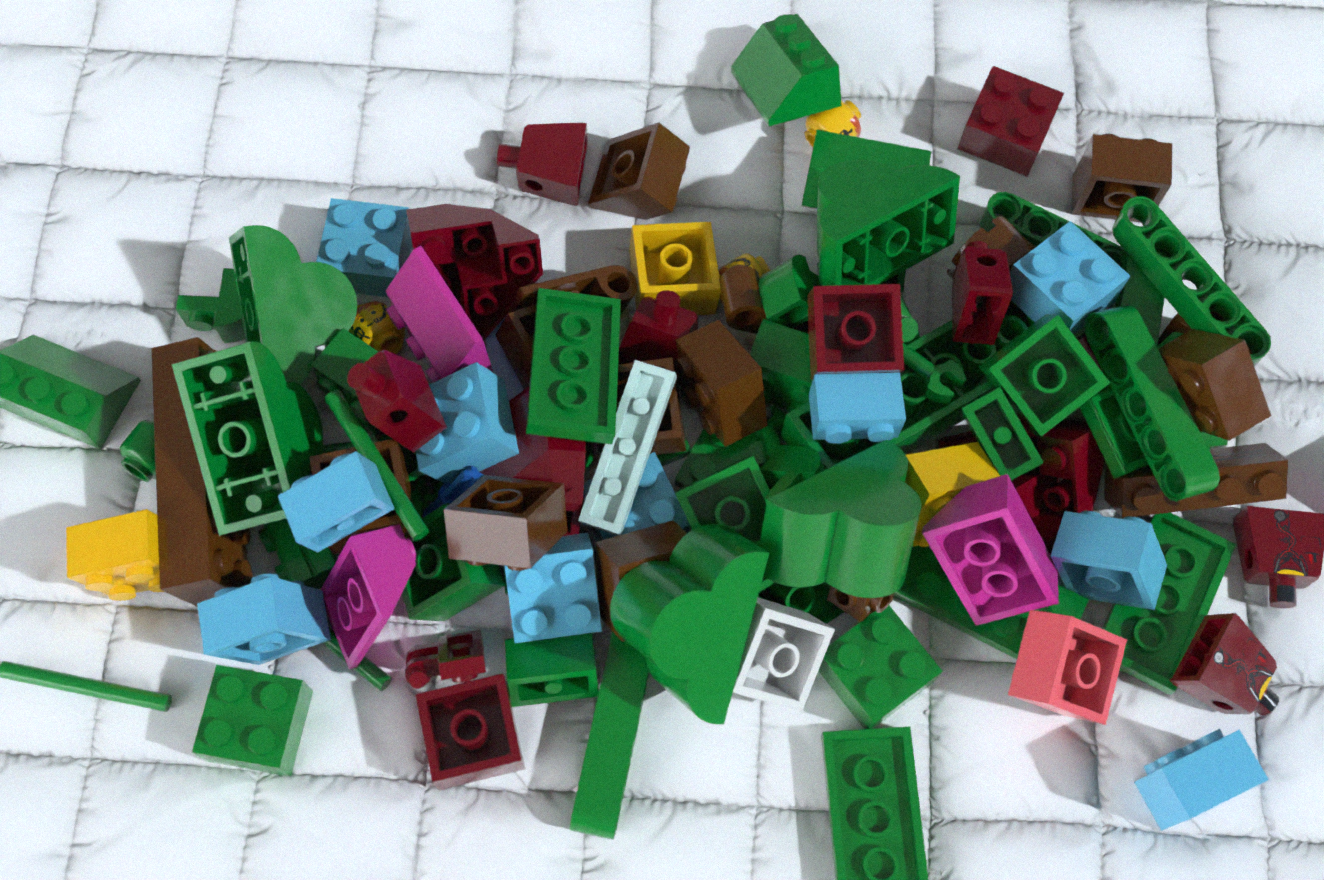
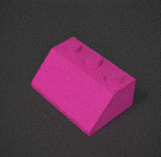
(433, 319)
(993, 552)
(367, 587)

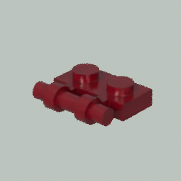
(452, 657)

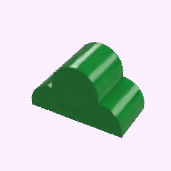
(881, 219)
(286, 301)
(247, 432)
(845, 526)
(693, 615)

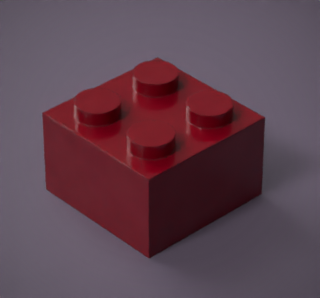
(1010, 120)
(855, 329)
(470, 732)

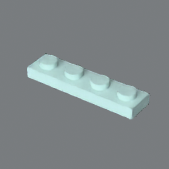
(625, 460)

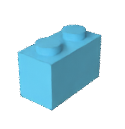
(856, 406)
(335, 501)

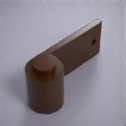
(607, 281)
(743, 301)

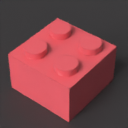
(1067, 666)

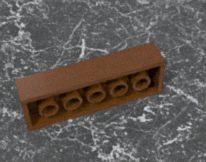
(191, 552)

